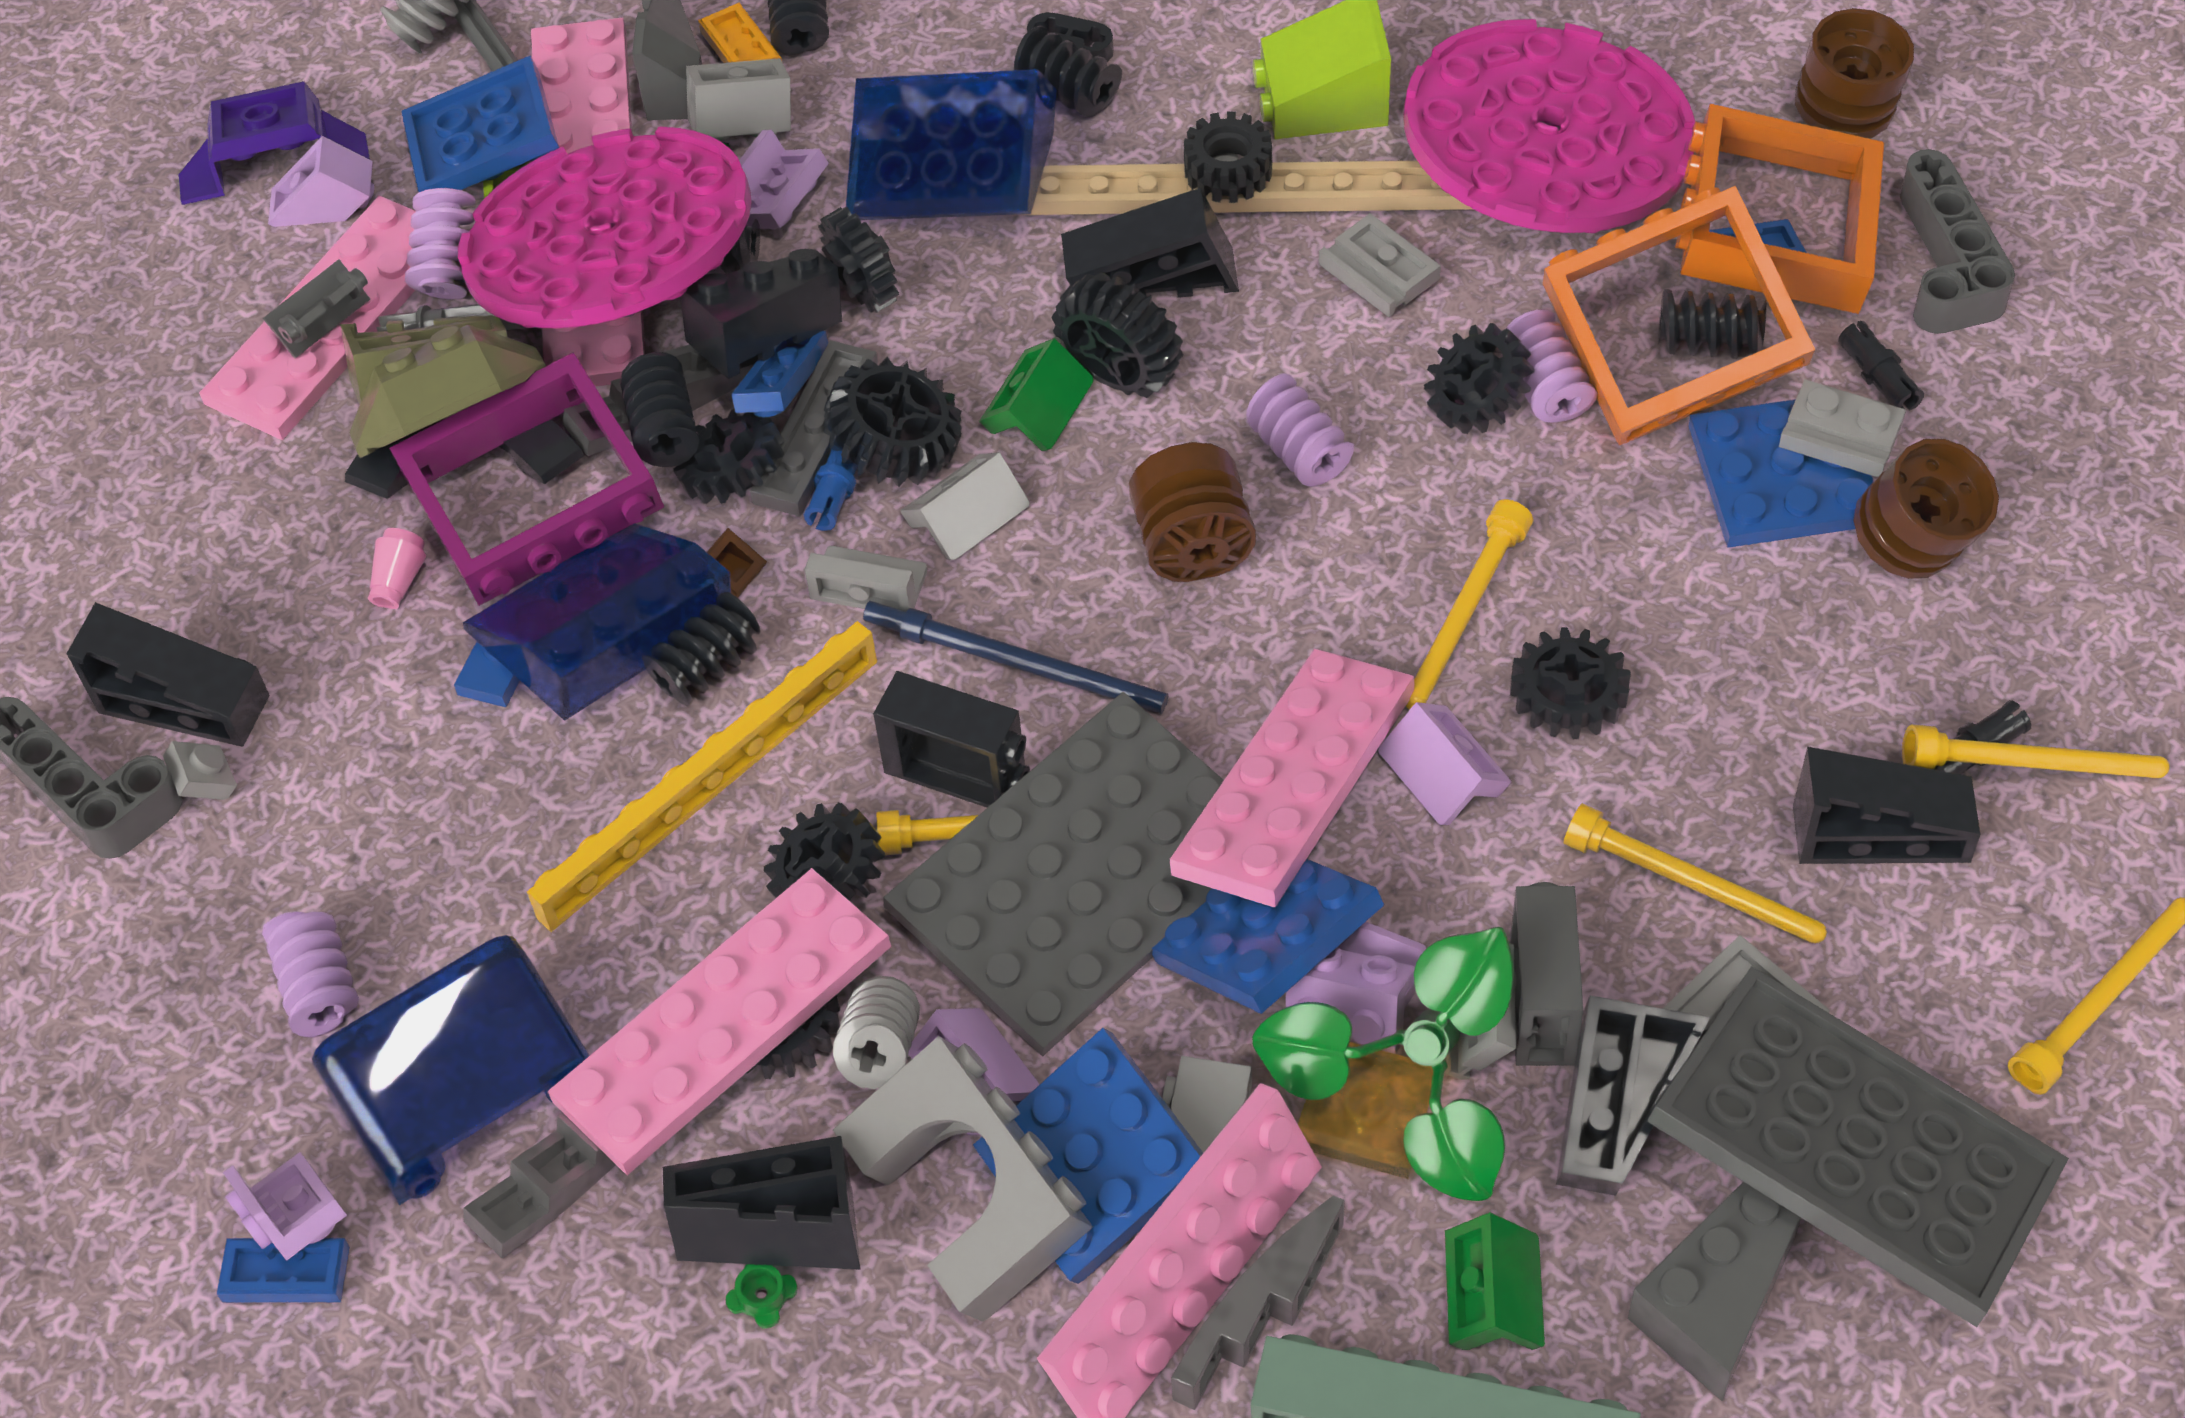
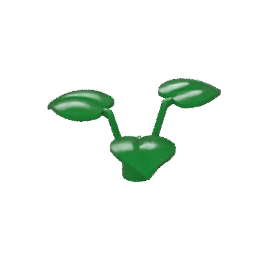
(1468, 991)

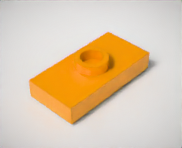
(736, 36)

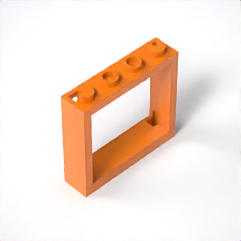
(1801, 146)
(1708, 389)

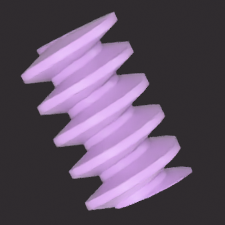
(436, 241)
(1559, 383)
(1298, 431)
(310, 971)

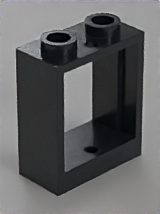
(949, 740)

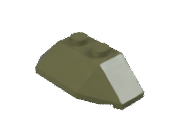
(438, 381)

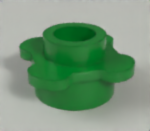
(757, 1278)

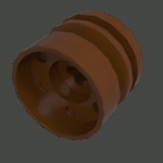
(1854, 72)
(1926, 508)
(1192, 512)

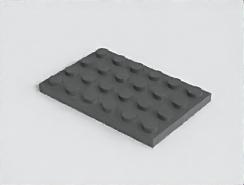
(1065, 875)
(1861, 1144)

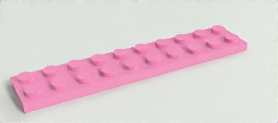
(587, 96)

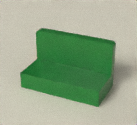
(1039, 394)
(1493, 1283)

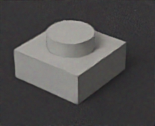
(199, 770)

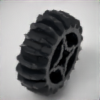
(1118, 334)
(892, 421)

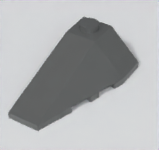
(660, 55)

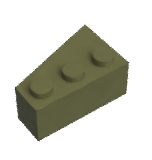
(370, 348)

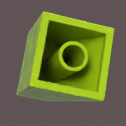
(1326, 72)

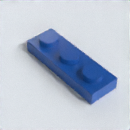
(776, 381)

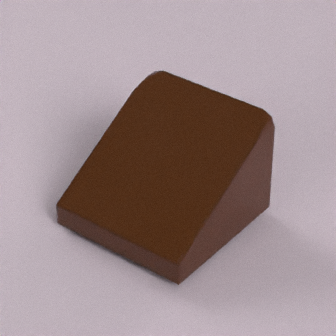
(738, 559)

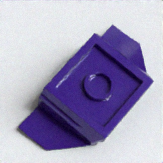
(256, 123)

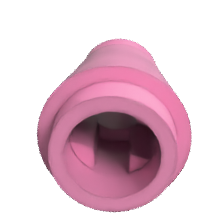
(394, 567)

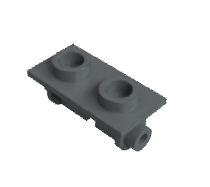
(318, 307)

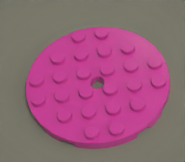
(1618, 114)
(605, 228)

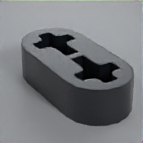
(1078, 30)

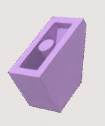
(322, 187)

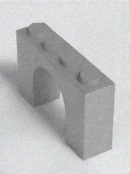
(1030, 1210)

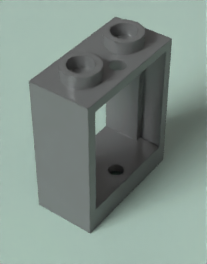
(1546, 975)

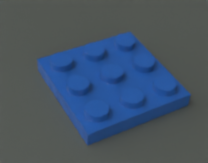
(480, 128)
(1766, 489)
(1264, 950)
(1110, 1141)

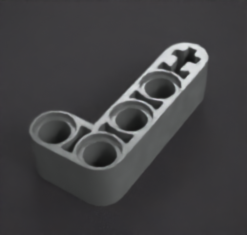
(1972, 268)
(104, 814)

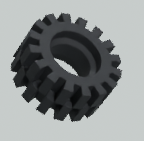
(1228, 136)

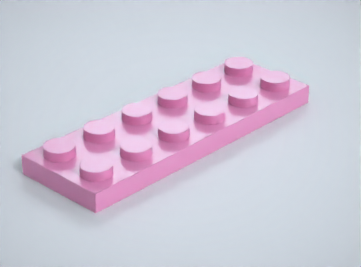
(273, 388)
(1292, 778)
(719, 1020)
(1181, 1260)

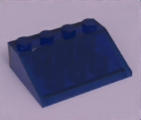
(949, 144)
(597, 614)

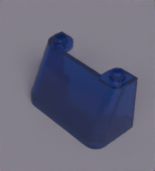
(446, 1061)

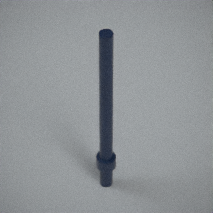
(919, 626)

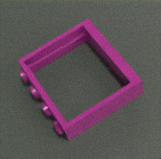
(486, 427)

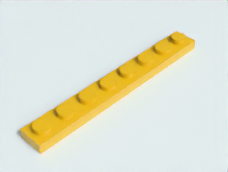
(702, 777)

